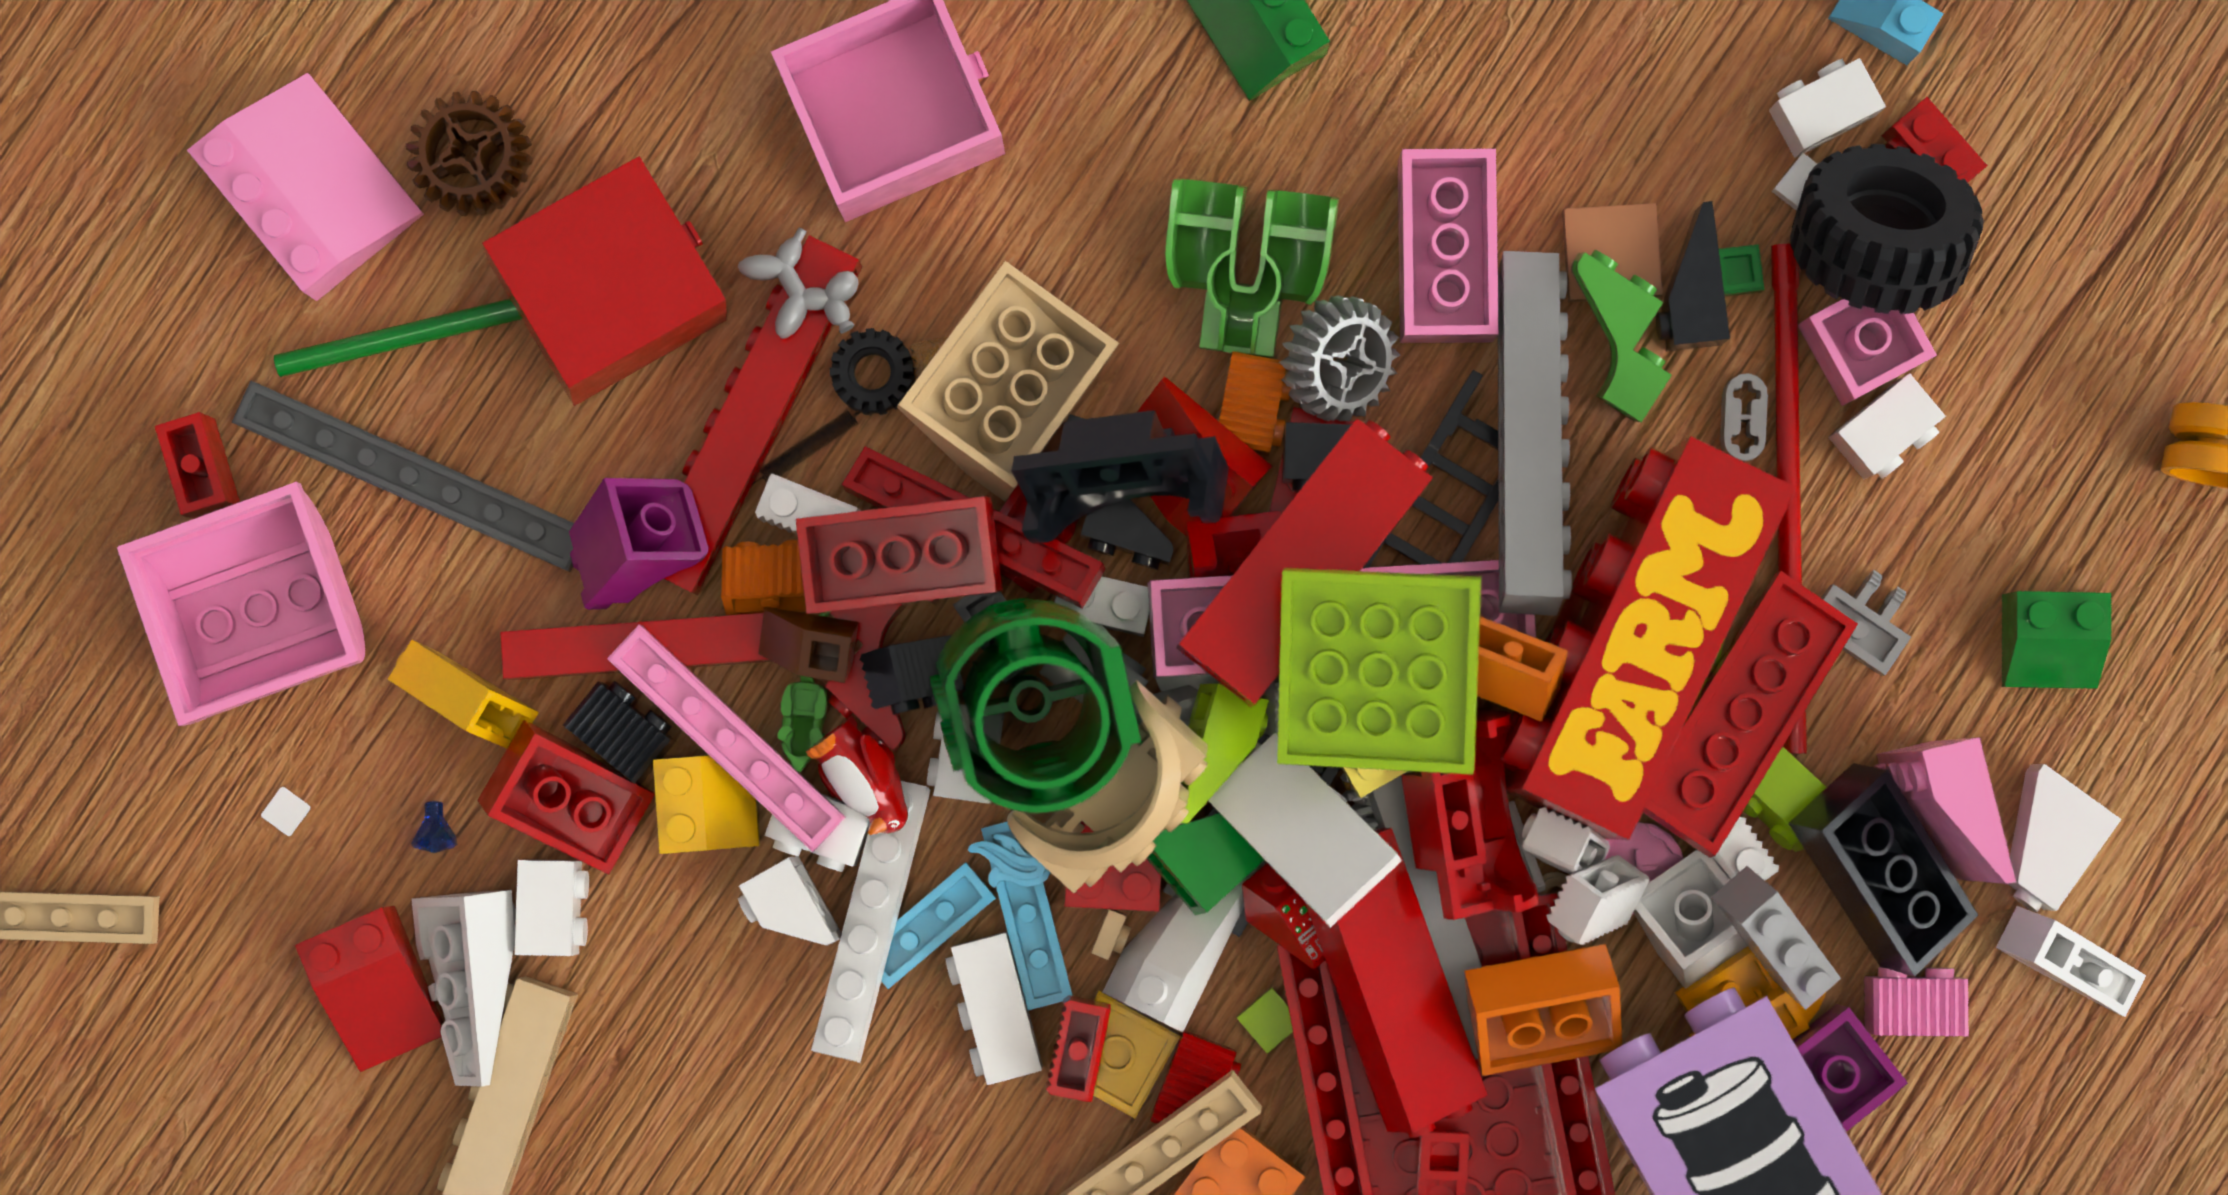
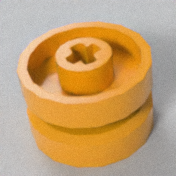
(2204, 448)

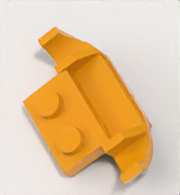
(1752, 983)

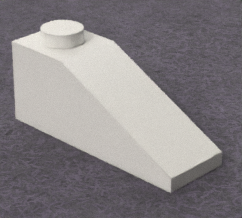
(2070, 960)

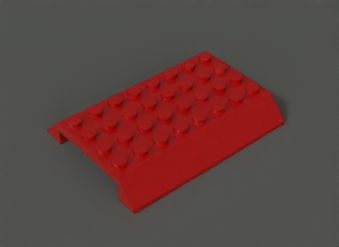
(1526, 1137)

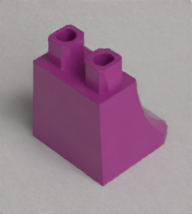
(634, 538)

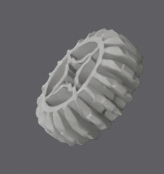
(1338, 330)

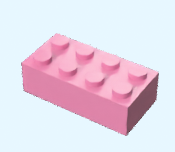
(1447, 245)

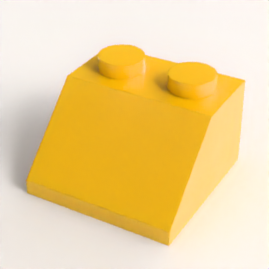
(702, 807)

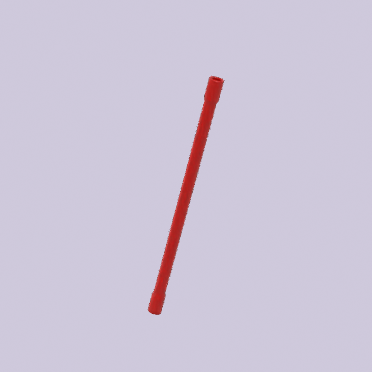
(1785, 283)

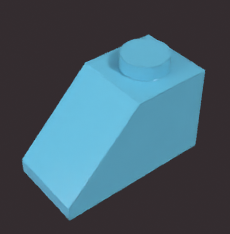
(1890, 25)

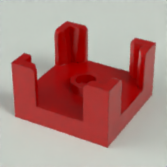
(1224, 545)

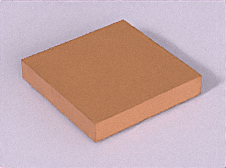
(1620, 232)

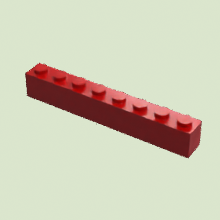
(756, 408)

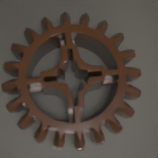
(452, 163)

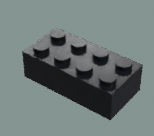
(1883, 869)

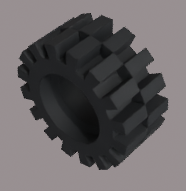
(866, 344)

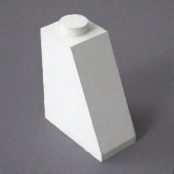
(2054, 838)

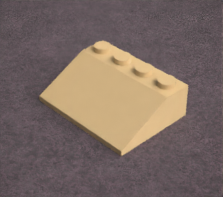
(1006, 378)

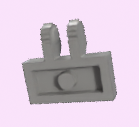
(1875, 639)

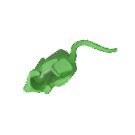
(803, 718)

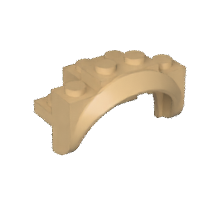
(1131, 806)

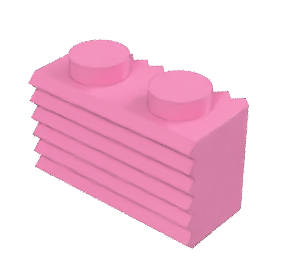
(1916, 1004)

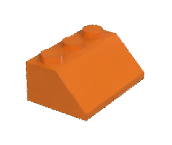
(1544, 1009)

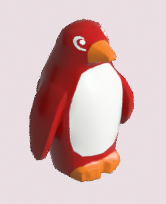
(862, 776)

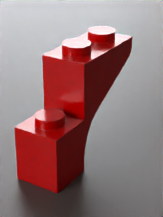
(853, 695)

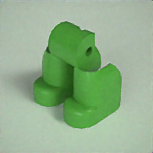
(1204, 254)

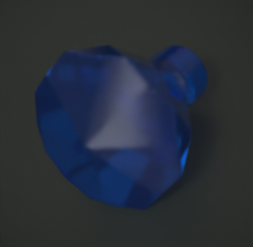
(434, 831)

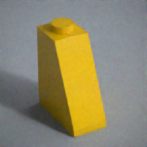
(460, 694)

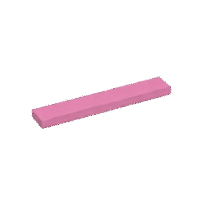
(726, 737)

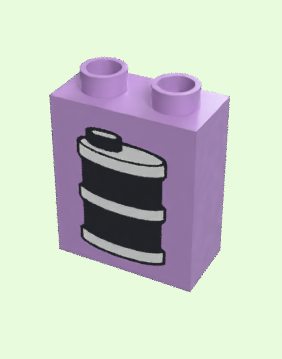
(1729, 1110)

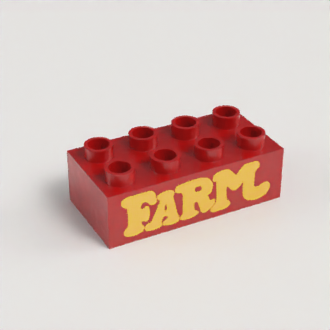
(1647, 634)

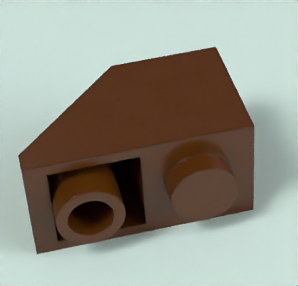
(809, 643)

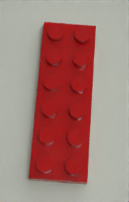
(1747, 712)

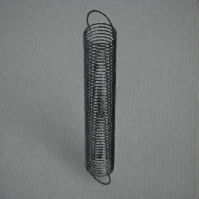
(804, 444)

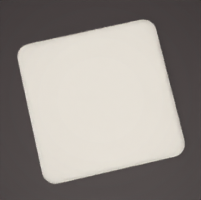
(285, 811)

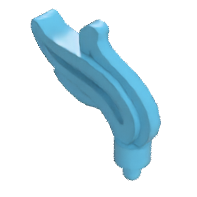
(1011, 862)

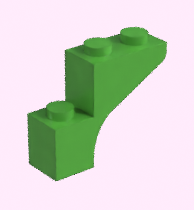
(1624, 314)

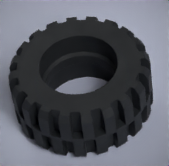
(1886, 228)

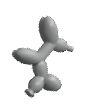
(794, 310)

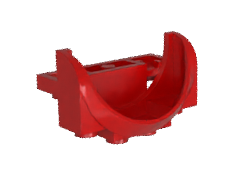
(1467, 832)

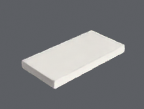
(1304, 831)

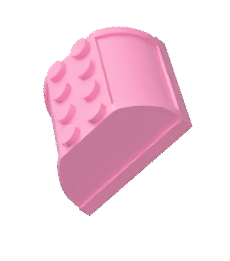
(243, 603)

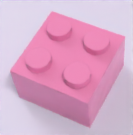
(1864, 347)

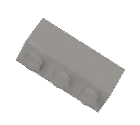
(1776, 937)

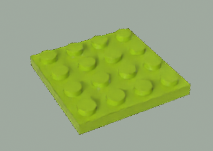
(1379, 670)

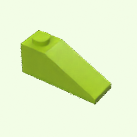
(1231, 734)

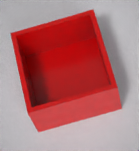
(607, 280)

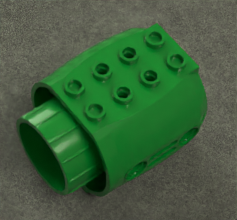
(1046, 773)

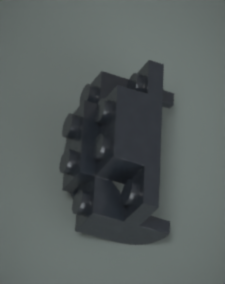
(1115, 462)

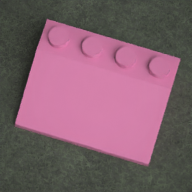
(306, 184)
(1955, 804)

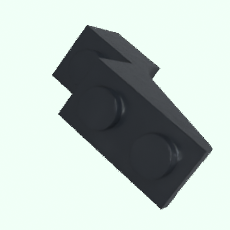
(1126, 529)

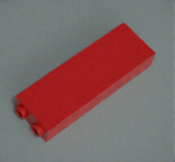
(1327, 526)
(1400, 1006)

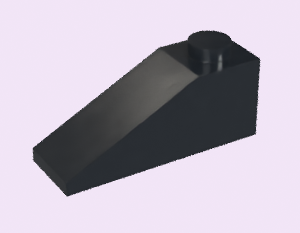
(1695, 298)

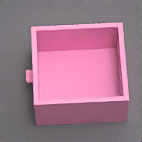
(890, 103)

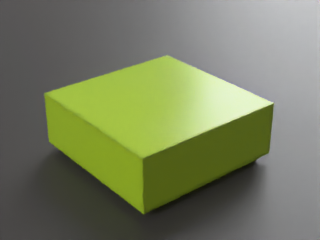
(1267, 1020)

